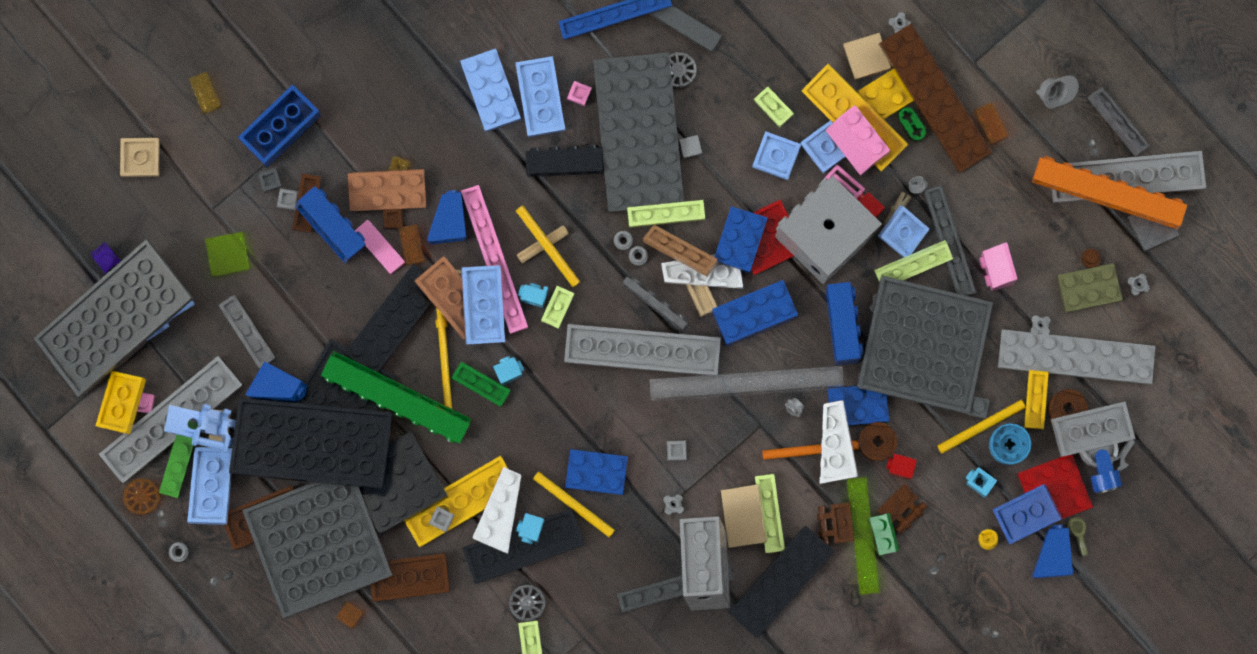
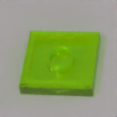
(227, 254)

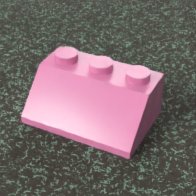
(858, 140)

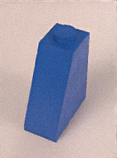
(449, 220)
(276, 385)
(1054, 555)

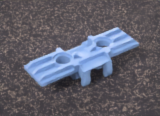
(209, 422)

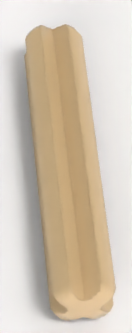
(536, 248)

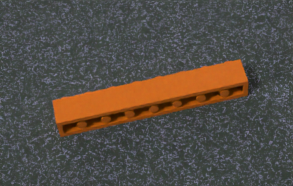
(1109, 193)

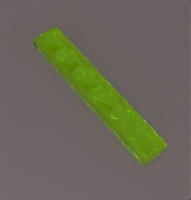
(863, 536)

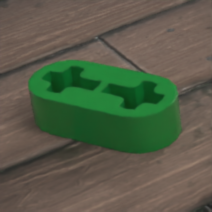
(915, 122)

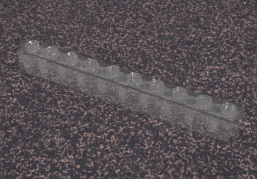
(746, 383)

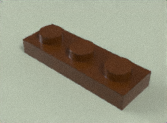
(307, 183)

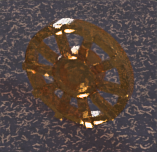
(141, 496)

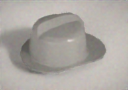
(1058, 91)

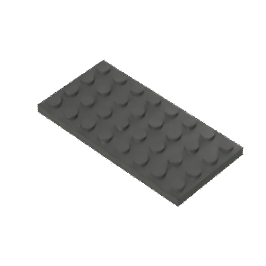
(638, 131)
(113, 318)

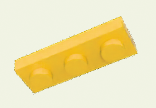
(1036, 399)

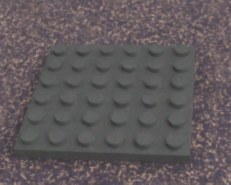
(924, 345)
(316, 545)

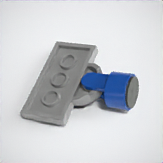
(1095, 438)

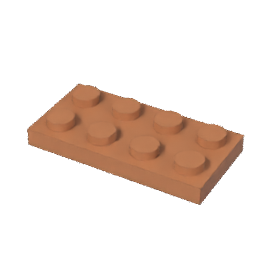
(387, 189)
(444, 289)

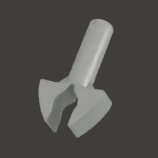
(1122, 454)

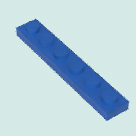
(609, 16)

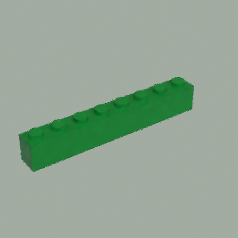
(396, 397)

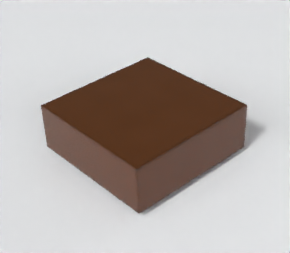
(392, 218)

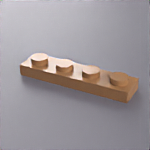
(680, 250)

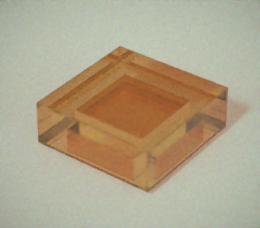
(349, 615)

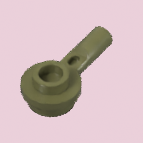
(1077, 528)

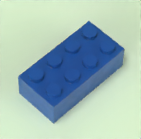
(279, 126)
(330, 224)
(754, 313)
(843, 324)

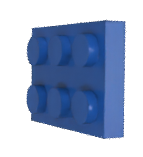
(740, 239)
(861, 405)
(596, 472)
(1027, 514)

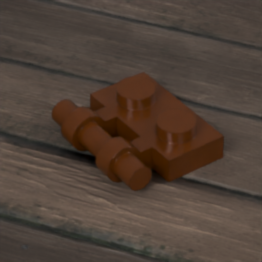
(898, 503)
(841, 520)

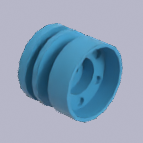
(1018, 436)

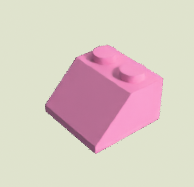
(998, 267)

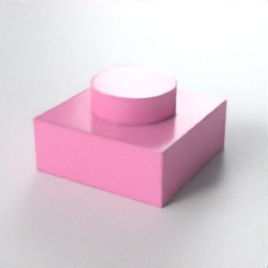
(579, 93)
(146, 403)

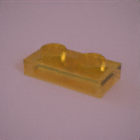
(205, 92)

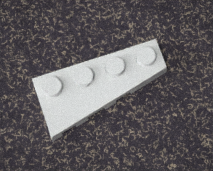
(721, 276)
(837, 448)
(499, 514)

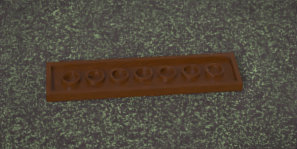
(935, 98)

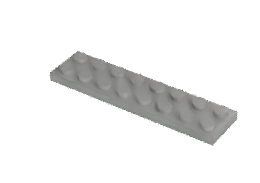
(1155, 172)
(642, 350)
(1076, 357)
(147, 438)

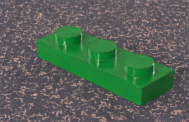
(481, 384)

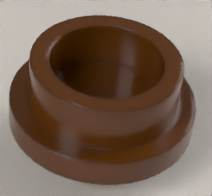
(1090, 258)

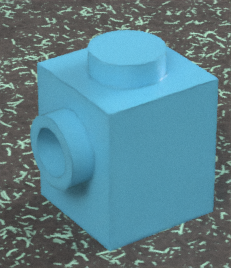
(508, 370)
(530, 528)

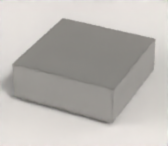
(690, 146)
(287, 199)
(676, 450)
(441, 519)

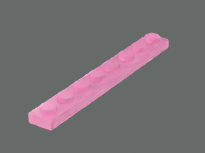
(493, 256)

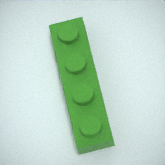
(177, 464)

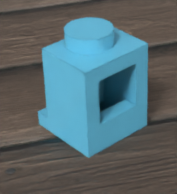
(533, 294)
(988, 481)

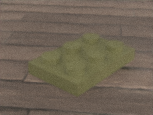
(1089, 288)

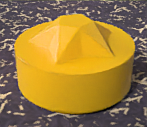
(988, 539)

